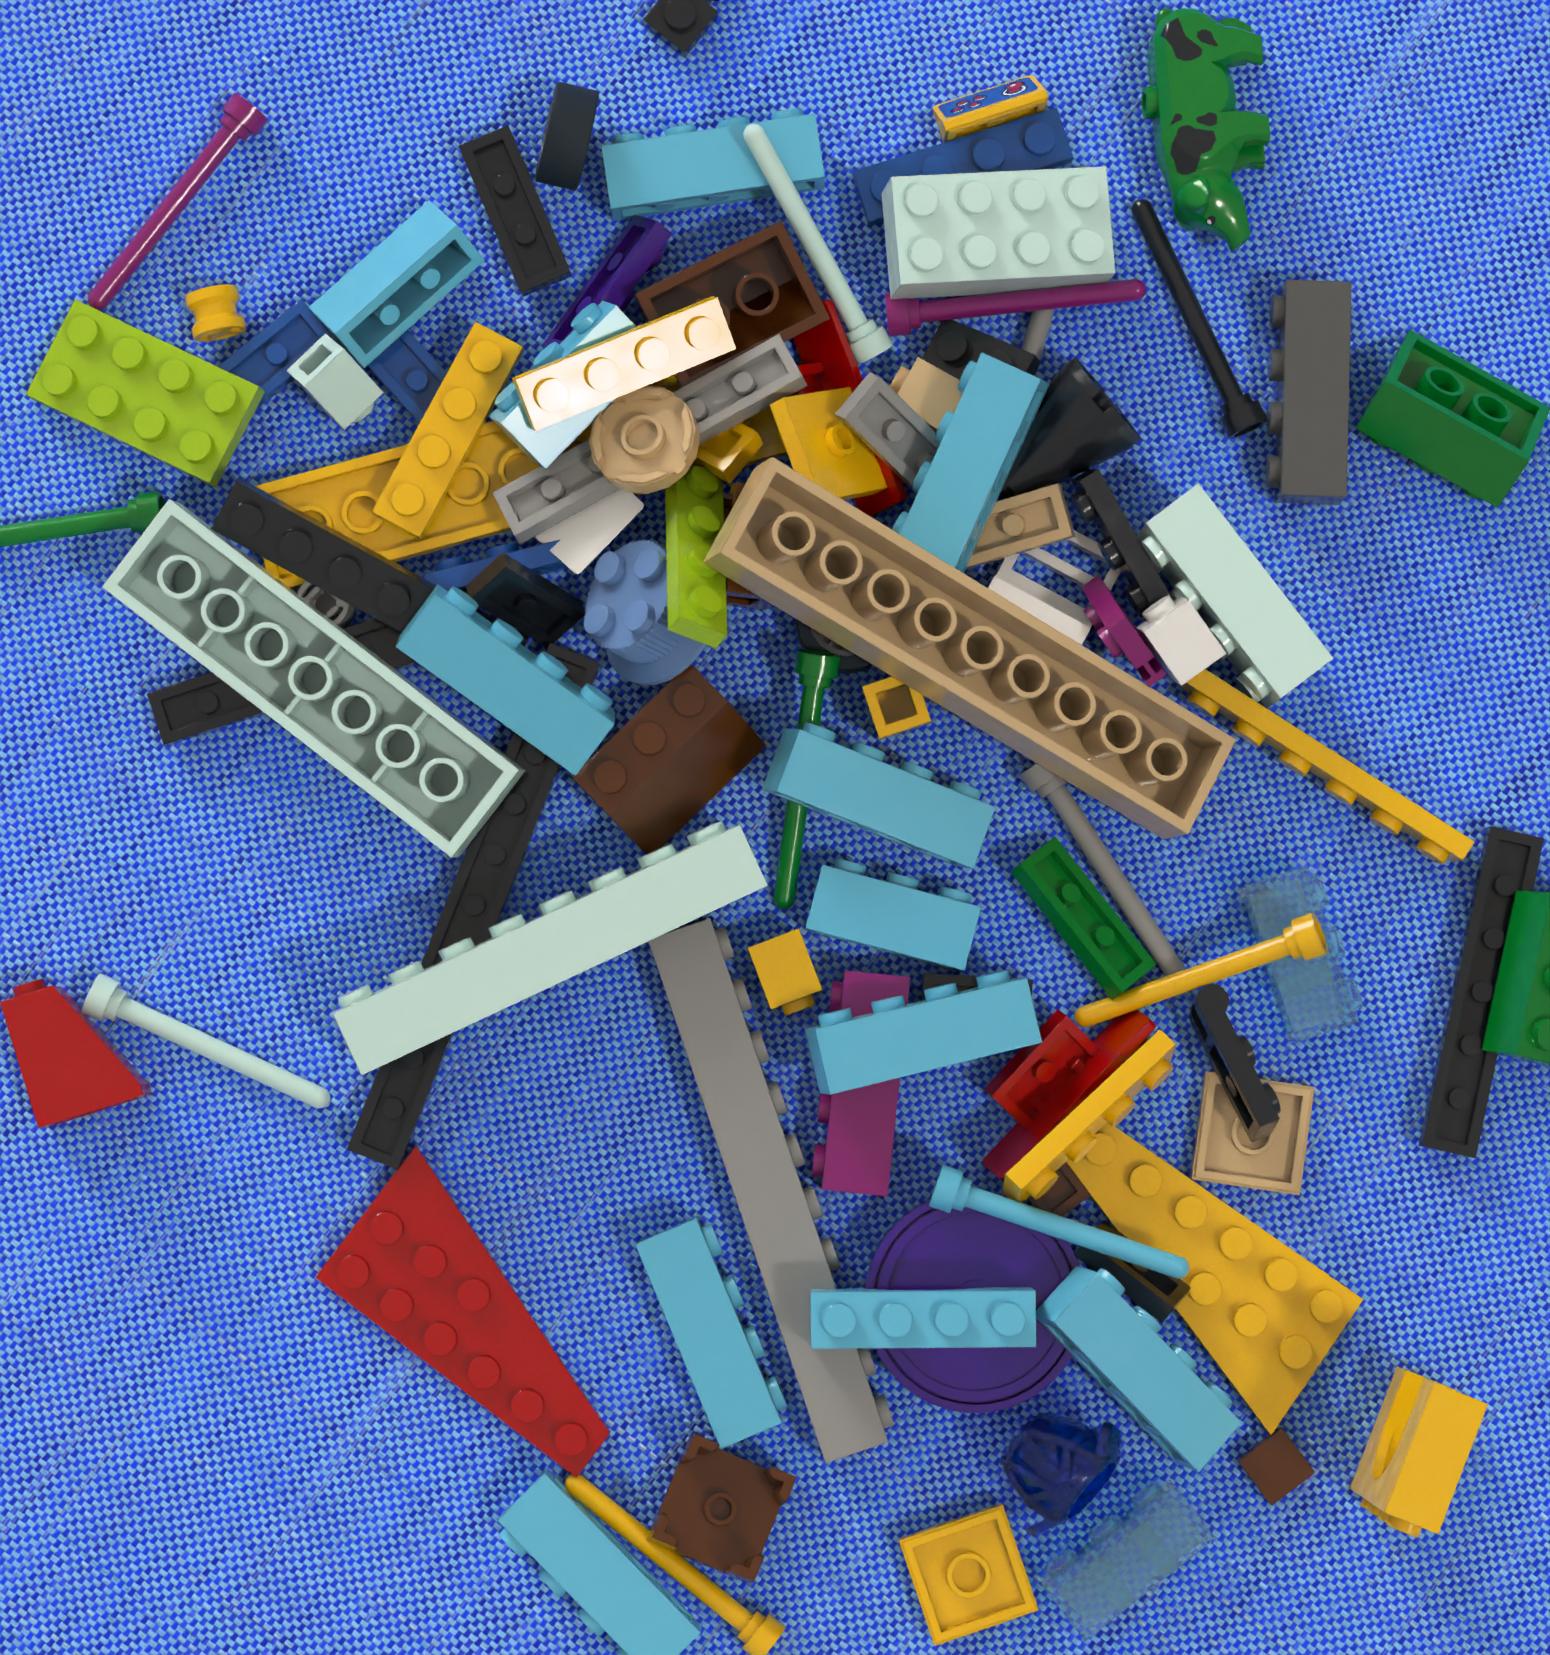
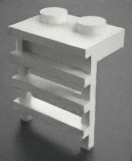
(1044, 603)

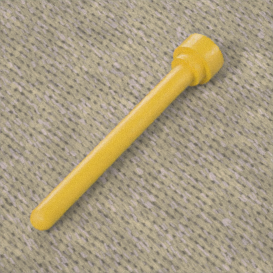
(1300, 940)
(754, 1629)

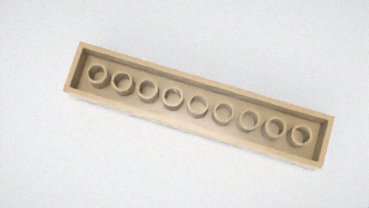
(969, 649)

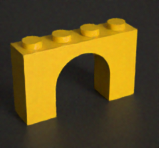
(1417, 1452)

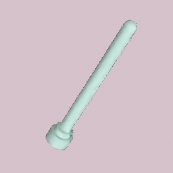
(863, 335)
(110, 1001)

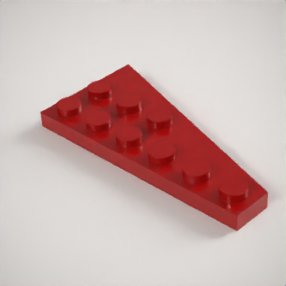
(443, 1296)

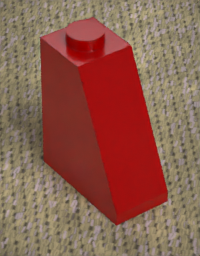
(66, 1057)

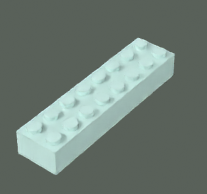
(313, 678)
(548, 949)

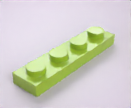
(693, 589)

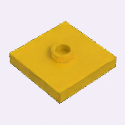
(824, 446)
(968, 1574)

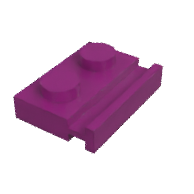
(1119, 632)

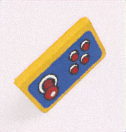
(990, 107)

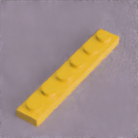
(1343, 778)

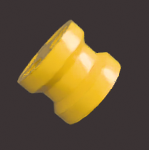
(215, 313)

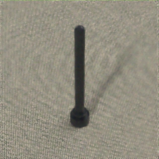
(1239, 409)

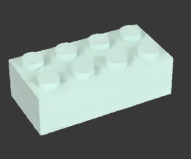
(997, 231)
(1233, 596)

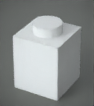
(1179, 638)

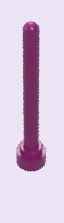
(237, 123)
(909, 313)

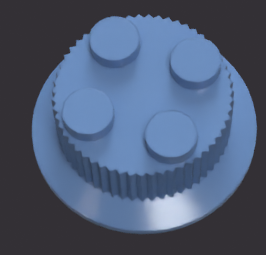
(630, 615)

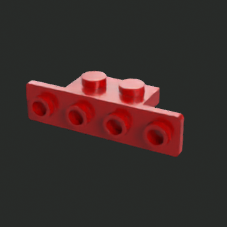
(830, 366)
(1055, 1077)

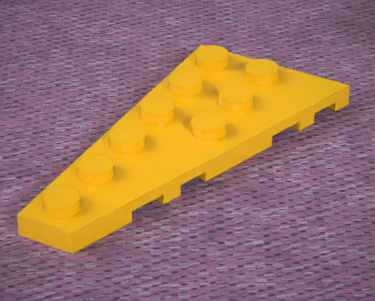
(1250, 1298)

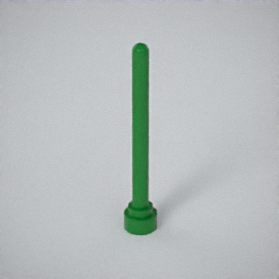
(136, 515)
(815, 674)

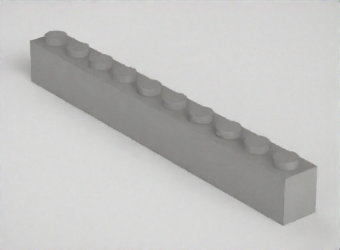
(766, 1182)

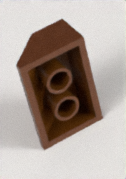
(757, 286)
(669, 760)

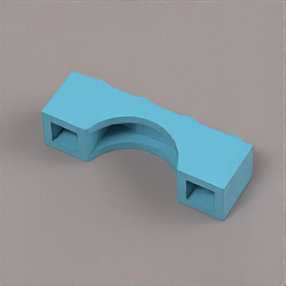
(923, 1318)

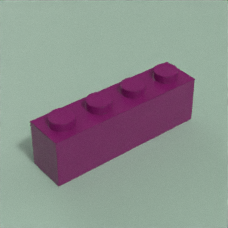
(862, 1118)

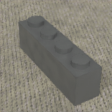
(1311, 392)

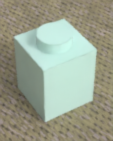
(335, 382)

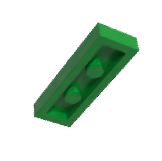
(1083, 918)

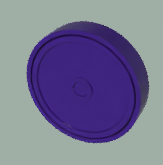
(964, 1252)

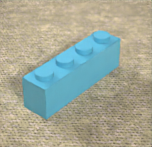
(707, 166)
(972, 459)
(507, 678)
(878, 796)
(922, 1034)
(709, 1331)
(1138, 1367)
(596, 1571)

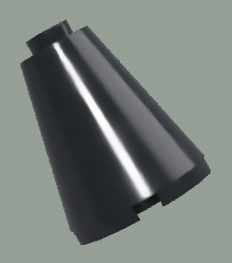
(1069, 433)

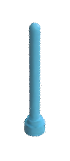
(956, 1192)

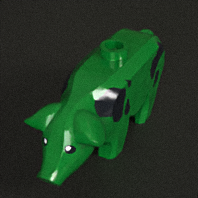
(1196, 122)

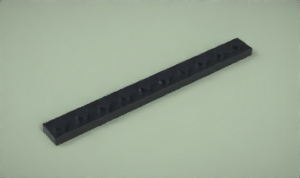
(470, 909)

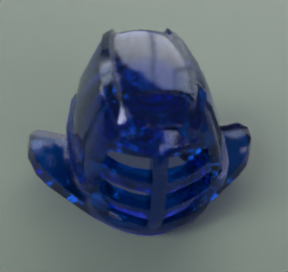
(1060, 1466)

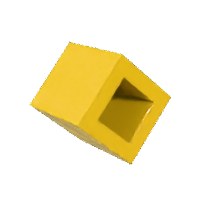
(895, 707)
(786, 972)

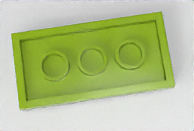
(145, 393)

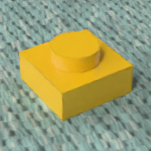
(729, 451)

